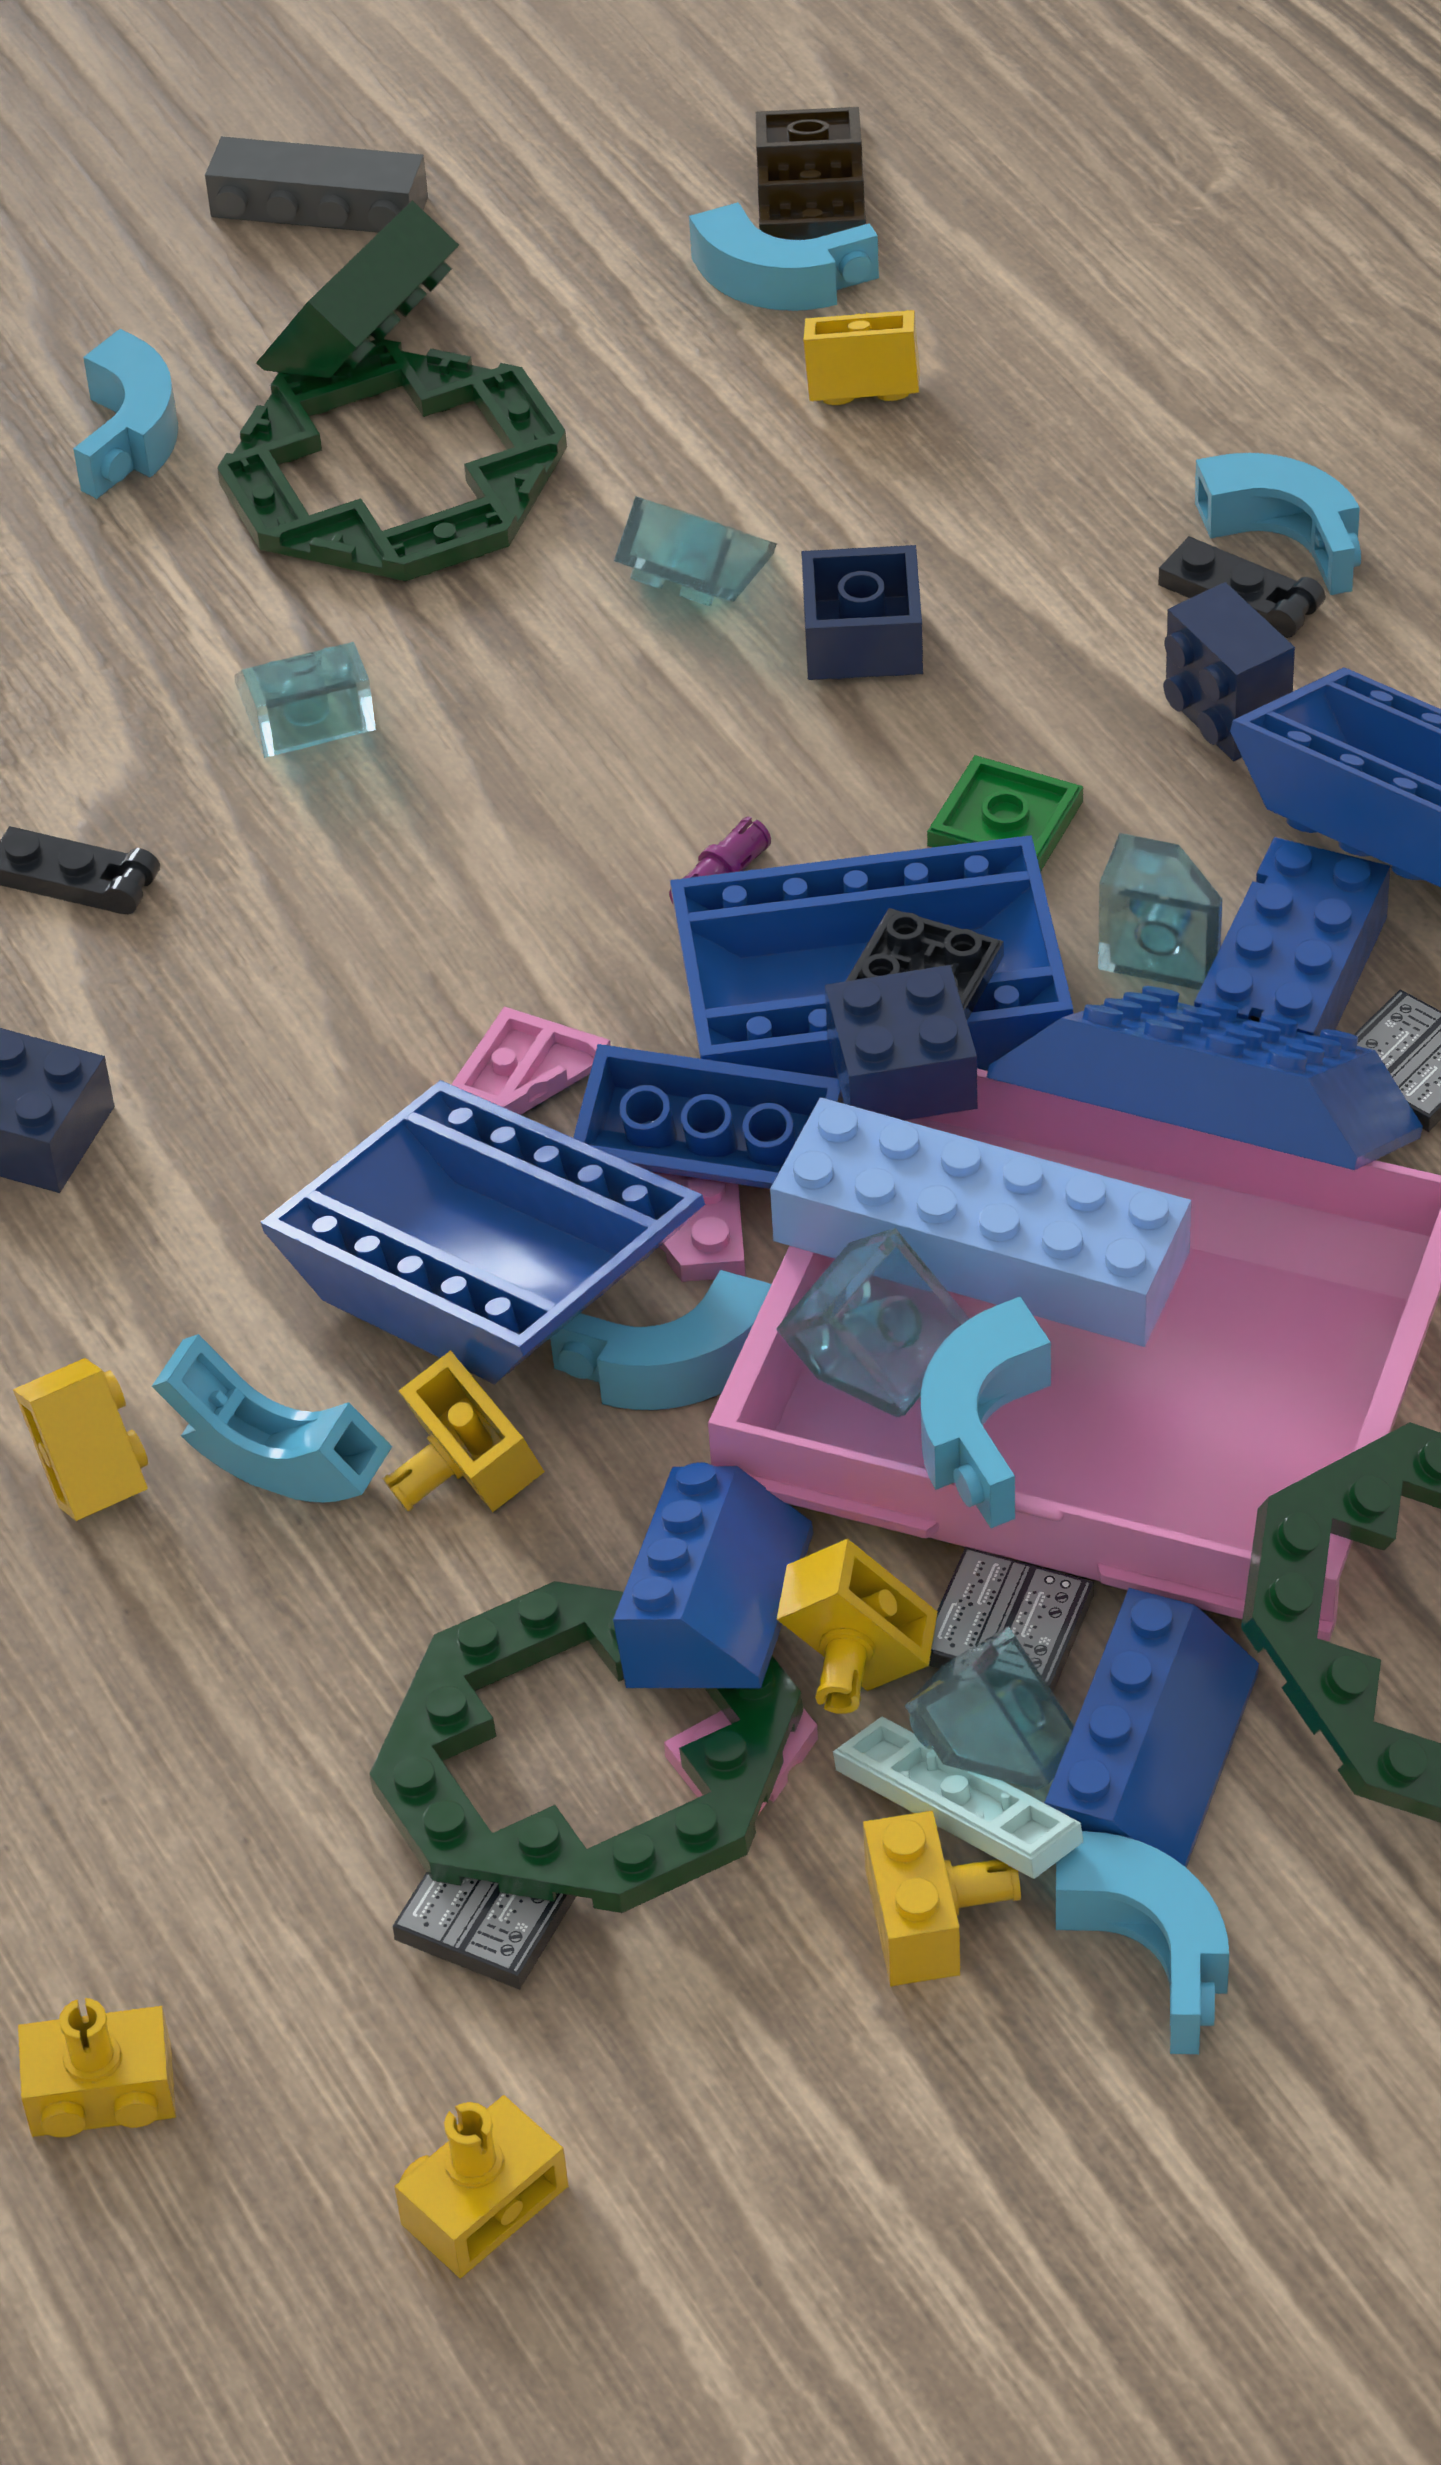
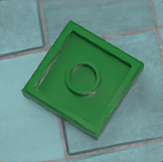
(1004, 803)

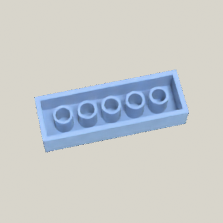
(986, 1219)

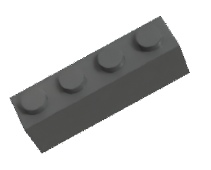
(312, 184)

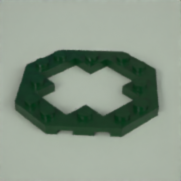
(348, 533)
(1283, 1601)
(542, 1852)

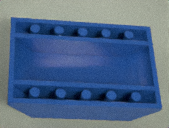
(1352, 766)
(775, 936)
(1221, 1076)
(474, 1228)

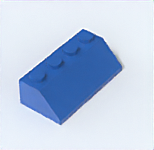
(697, 1114)
(708, 1582)
(1155, 1726)

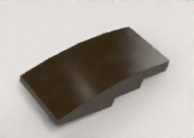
(809, 172)

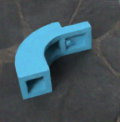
(776, 270)
(136, 385)
(1284, 498)
(669, 1361)
(968, 1379)
(264, 1443)
(1157, 1901)

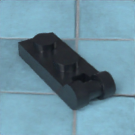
(1277, 598)
(75, 870)

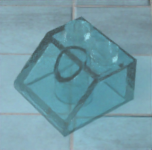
(690, 551)
(307, 699)
(1157, 914)
(873, 1322)
(993, 1714)

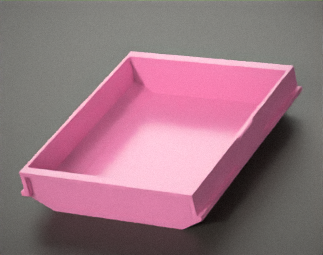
(1151, 1458)

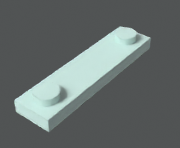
(964, 1803)

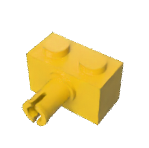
(861, 356)
(83, 1438)
(465, 1439)
(857, 1620)
(921, 1893)
(96, 2070)
(480, 2183)

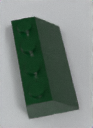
(364, 298)

